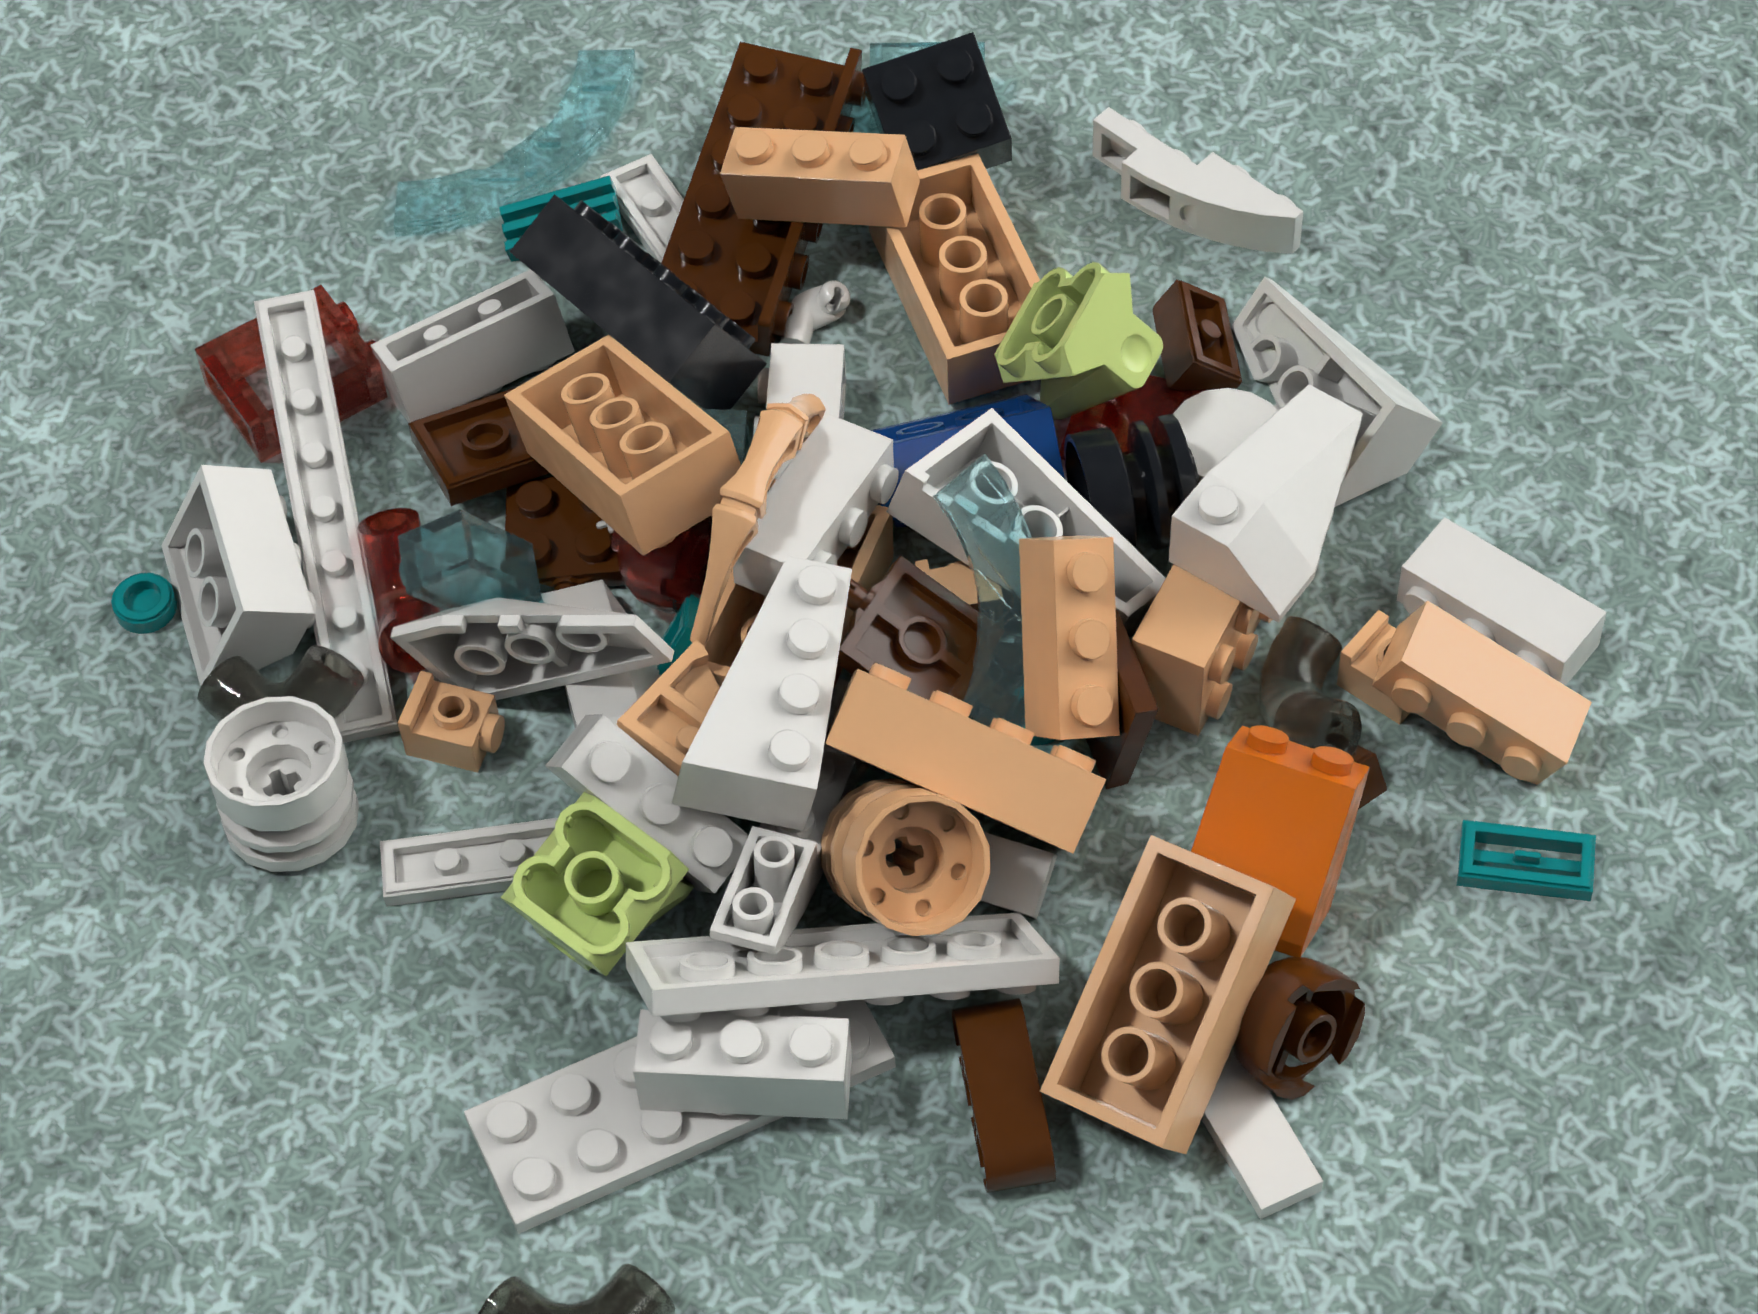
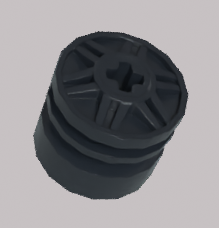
(1134, 485)

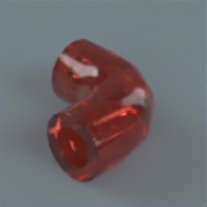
(393, 605)

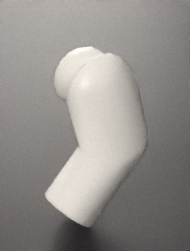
(814, 310)

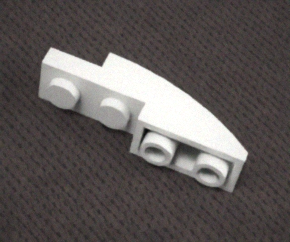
(1202, 199)
(780, 870)

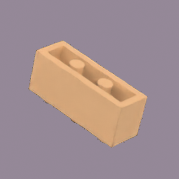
(820, 176)
(1069, 636)
(1481, 694)

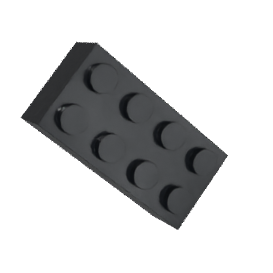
(640, 303)

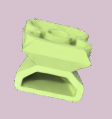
(1079, 340)
(596, 884)

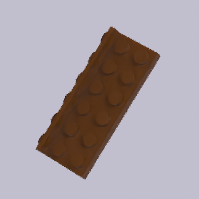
(752, 263)

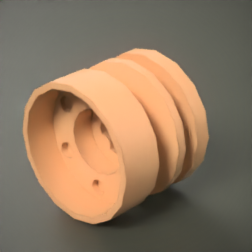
(934, 873)

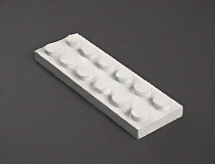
(840, 964)
(586, 1136)

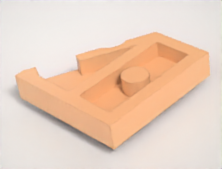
(673, 708)

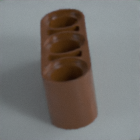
(1004, 1095)

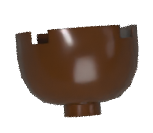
(1300, 1012)

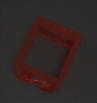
(240, 353)

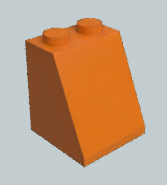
(1284, 821)

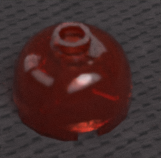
(667, 573)

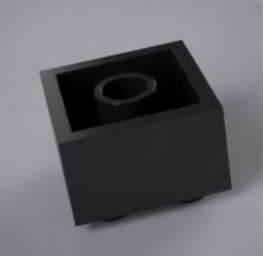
(940, 104)

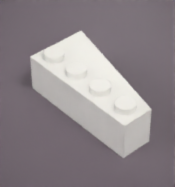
(1043, 495)
(770, 718)

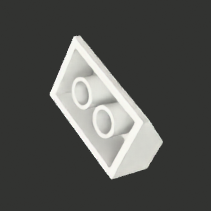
(237, 570)

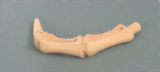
(744, 497)

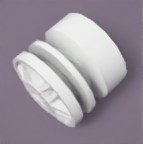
(282, 783)

